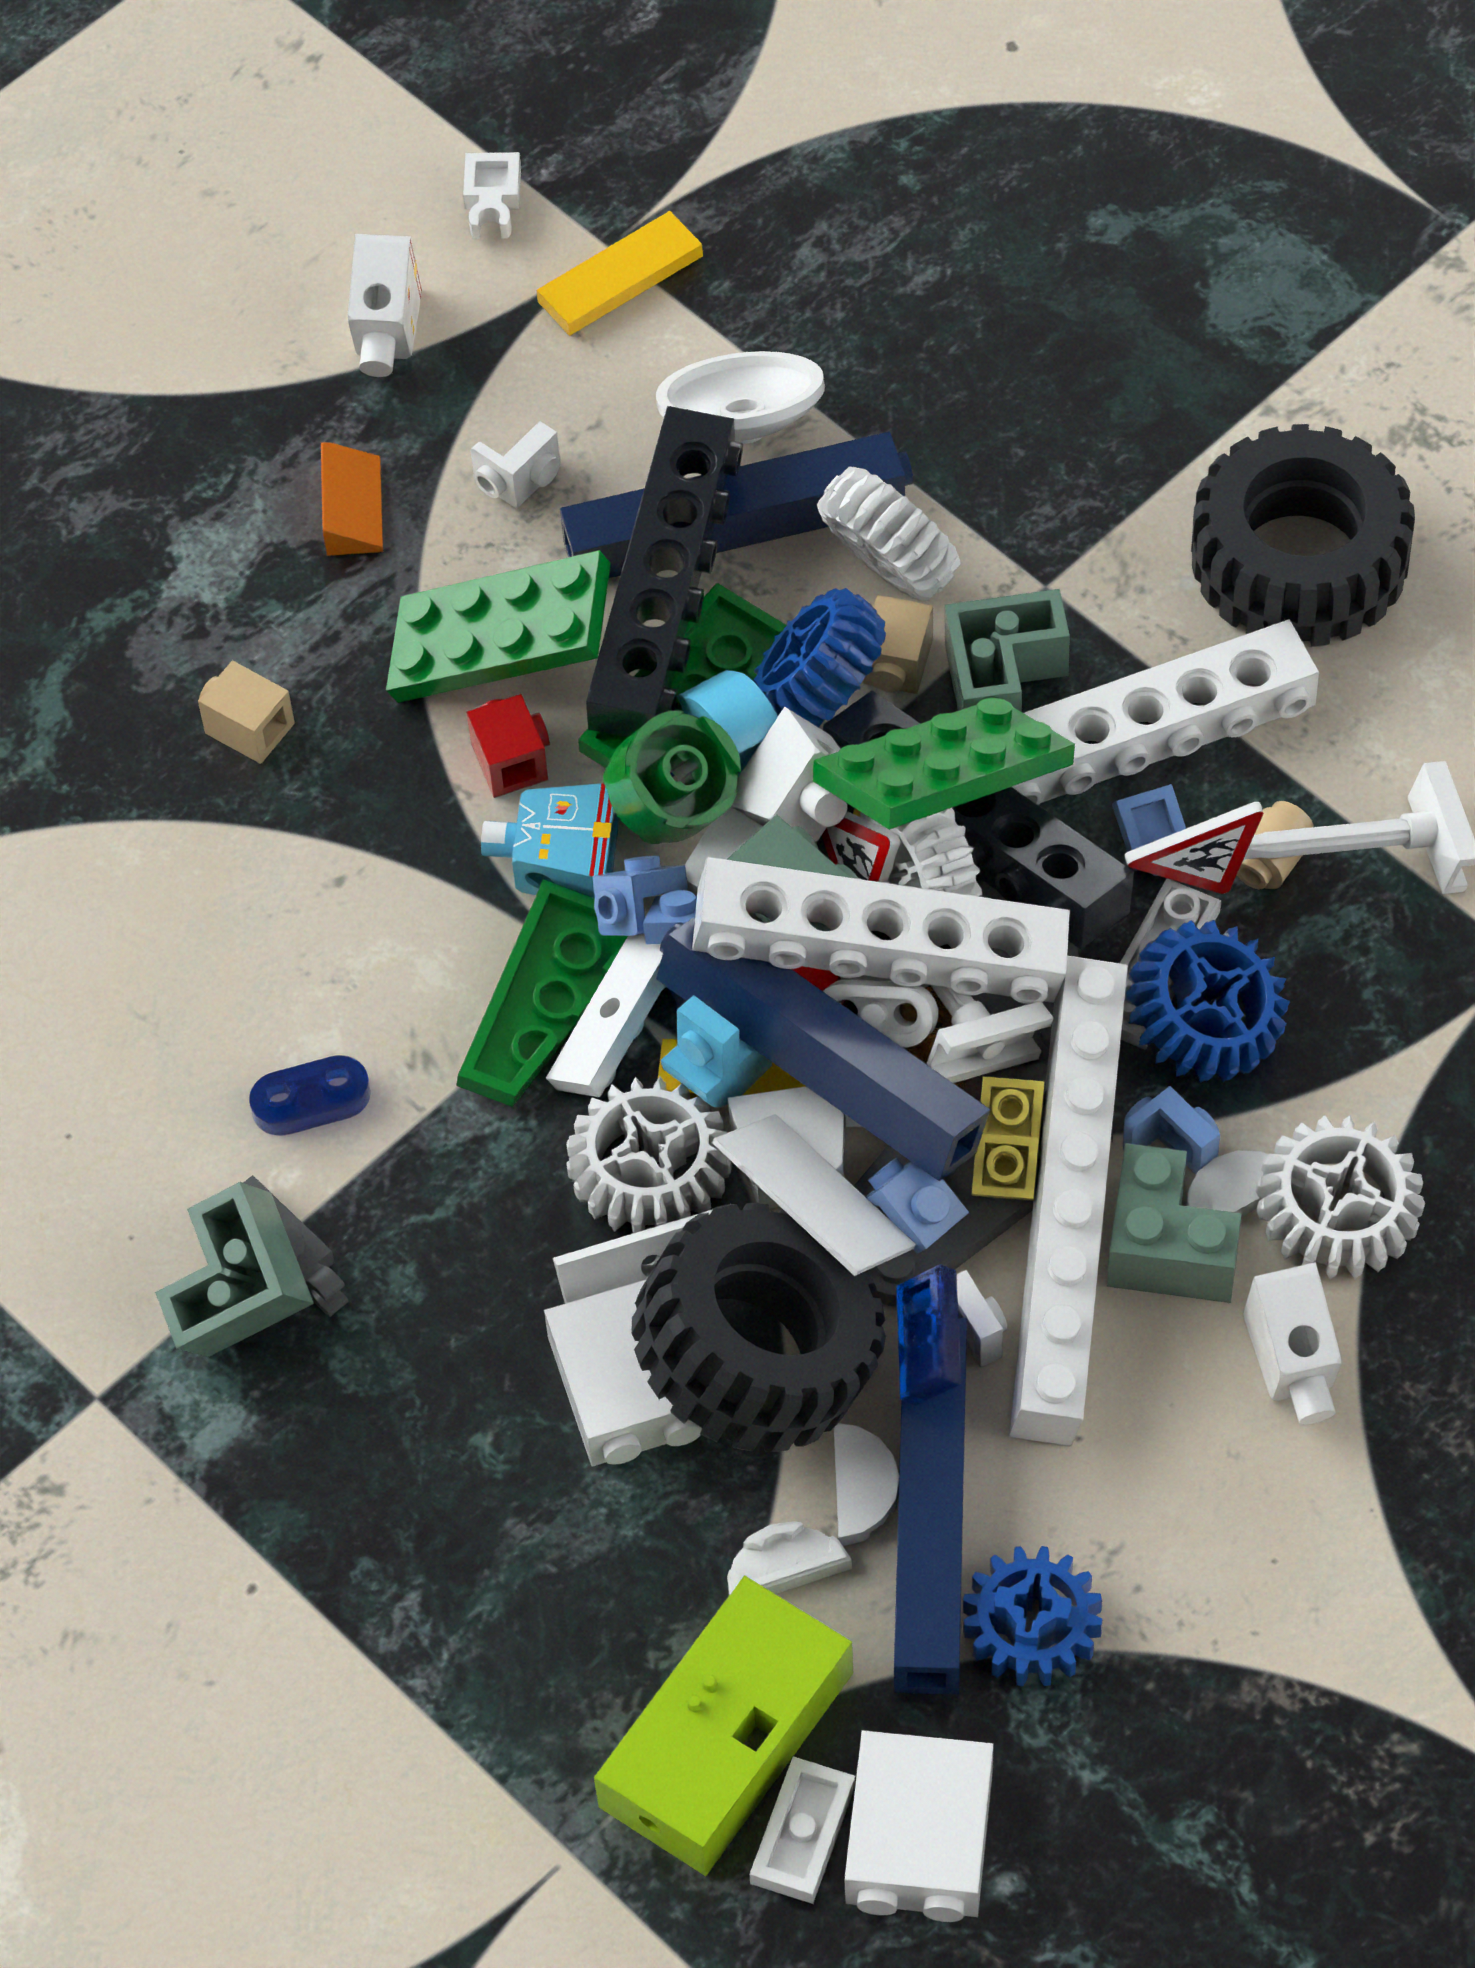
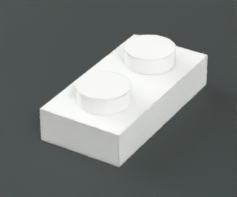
(802, 1830)

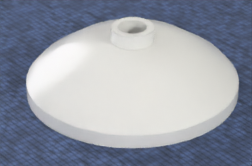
(754, 388)

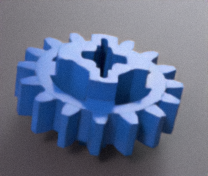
(1055, 1624)

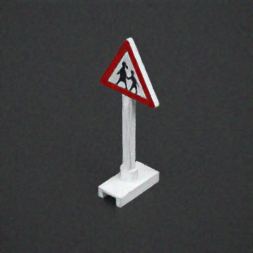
(1214, 850)
(977, 1040)

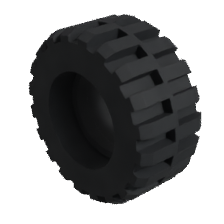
(1312, 477)
(719, 1375)

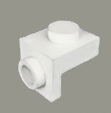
(521, 470)
(984, 1321)

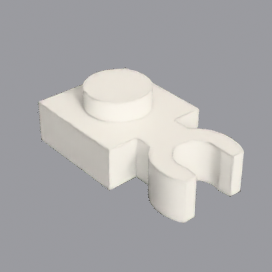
(491, 189)

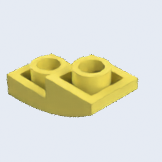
(1011, 1138)

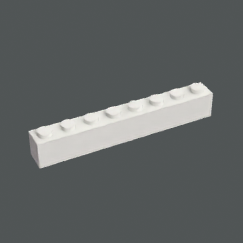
(1068, 1203)

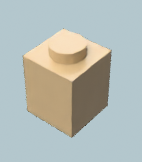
(905, 645)
(245, 711)

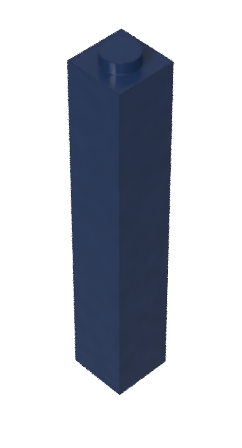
(765, 504)
(832, 1053)
(931, 1540)

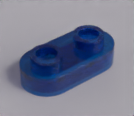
(311, 1097)

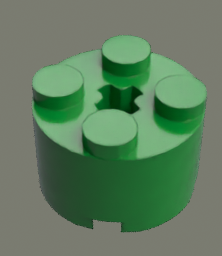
(649, 797)

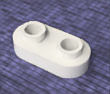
(880, 1003)

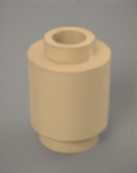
(1272, 872)

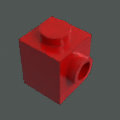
(509, 744)

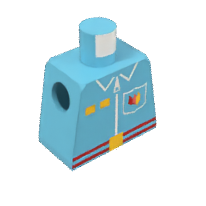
(557, 838)

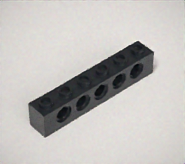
(686, 445)
(1016, 841)

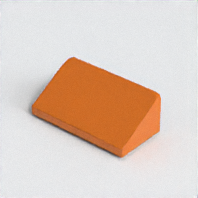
(351, 500)

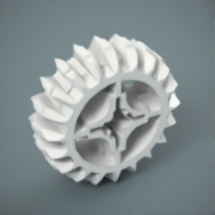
(888, 533)
(934, 856)
(1300, 1171)
(630, 1182)

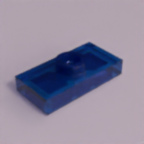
(928, 1334)

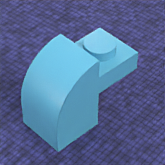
(736, 706)
(711, 1055)

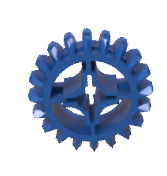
(822, 656)
(1207, 1034)

